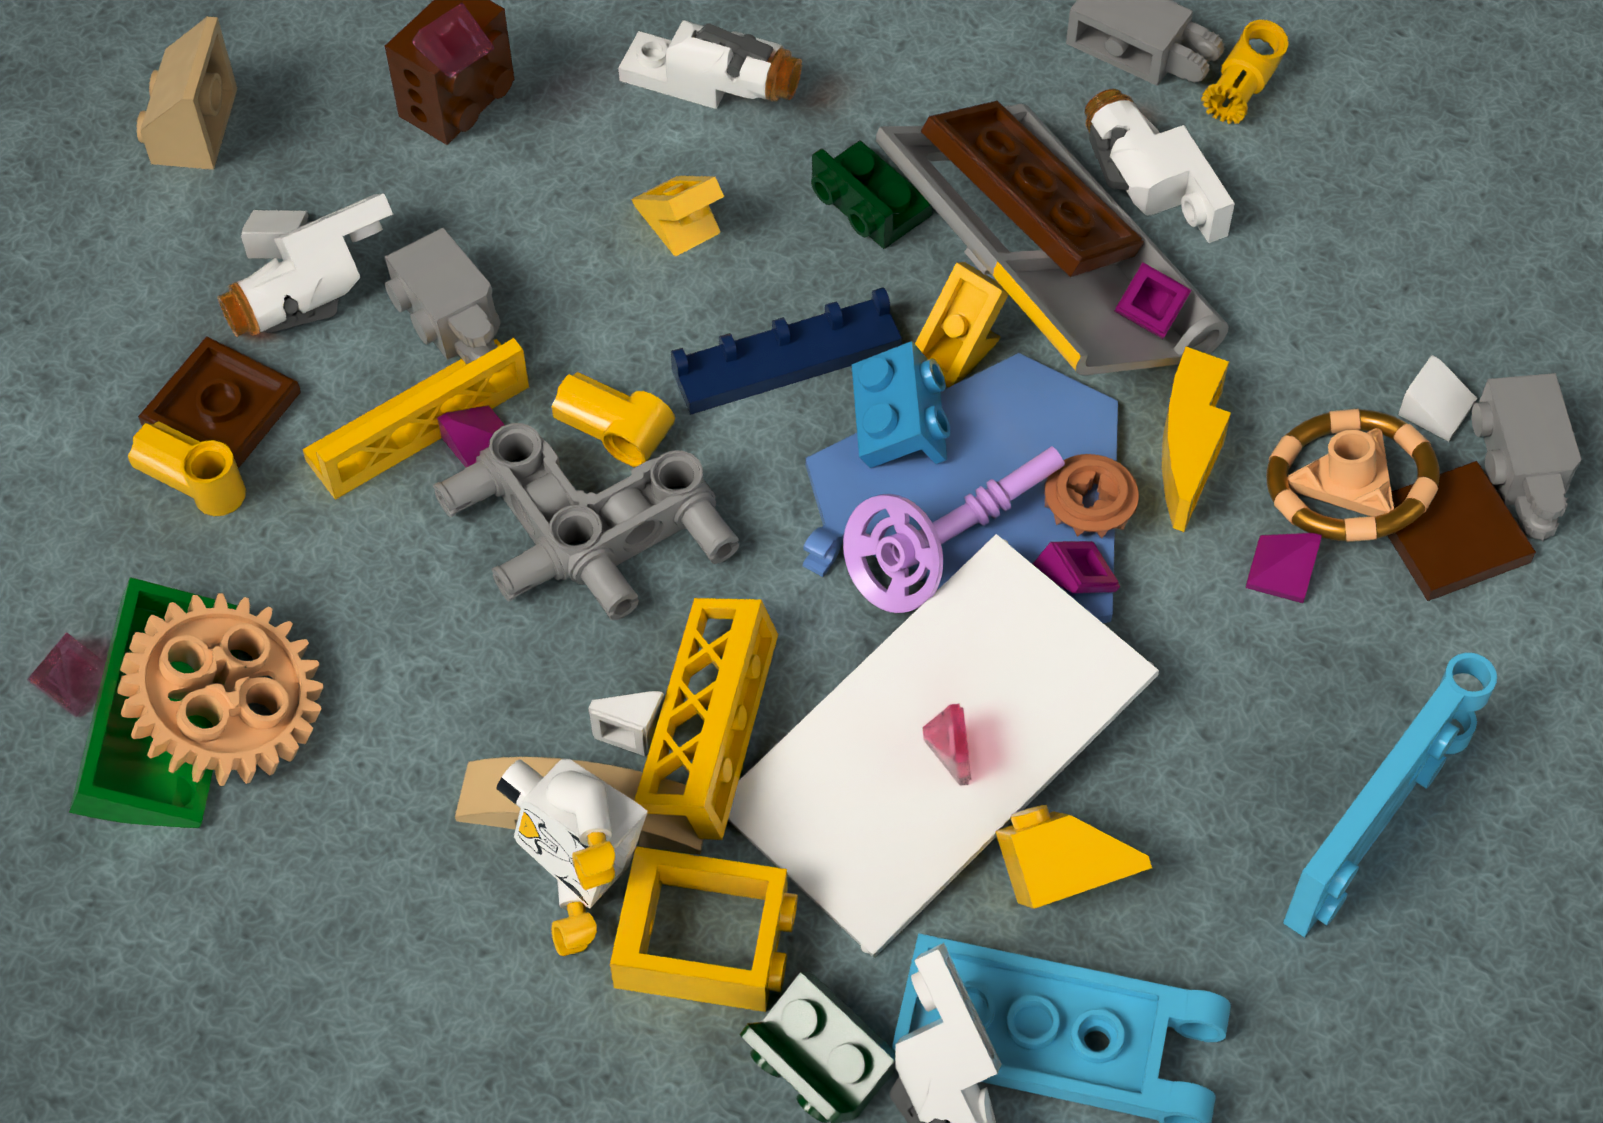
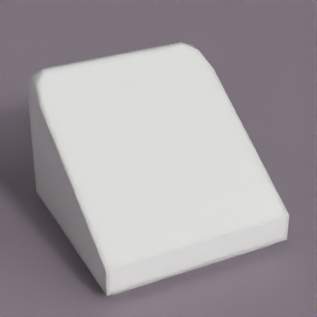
(266, 225)
(1437, 400)
(627, 720)

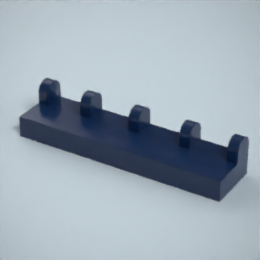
(785, 353)

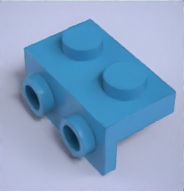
(899, 406)

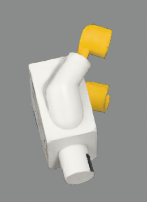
(578, 833)

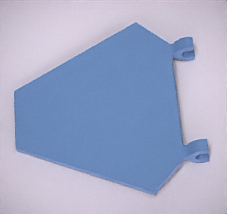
(995, 427)

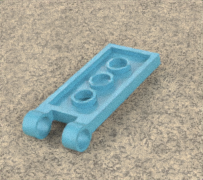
(1412, 761)
(1044, 1010)

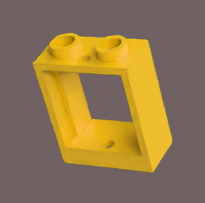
(690, 980)

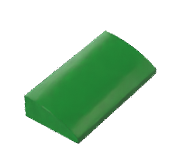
(115, 773)

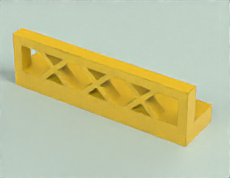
(410, 419)
(727, 722)

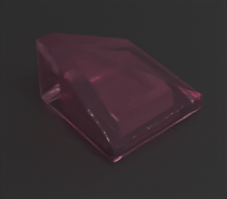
(453, 41)
(69, 674)
(948, 741)

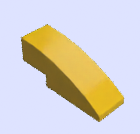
(1192, 432)

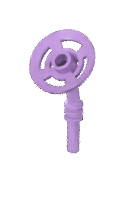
(924, 546)

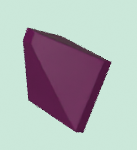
(1152, 300)
(469, 431)
(1284, 565)
(1077, 567)

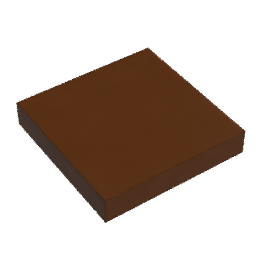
(222, 399)
(1461, 535)

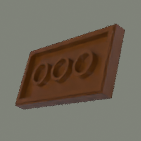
(1033, 187)

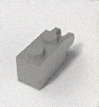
(444, 295)
(1528, 447)

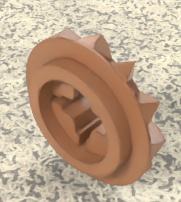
(1115, 501)

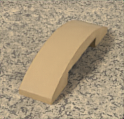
(485, 805)

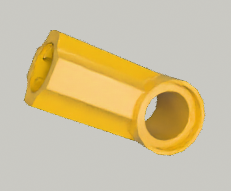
(625, 424)
(192, 467)

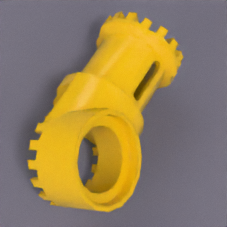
(1257, 67)

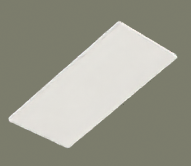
(861, 798)

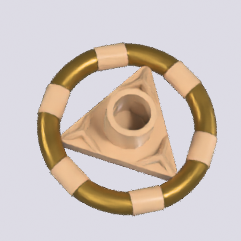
(1351, 475)

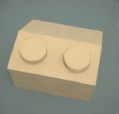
(189, 100)

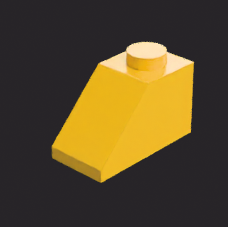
(1062, 856)

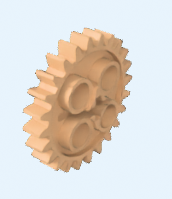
(220, 689)

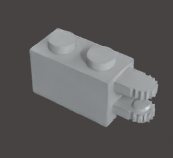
(1144, 38)

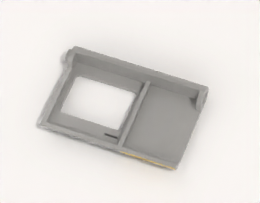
(1068, 310)

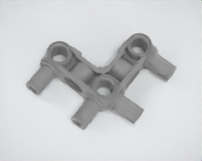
(612, 523)

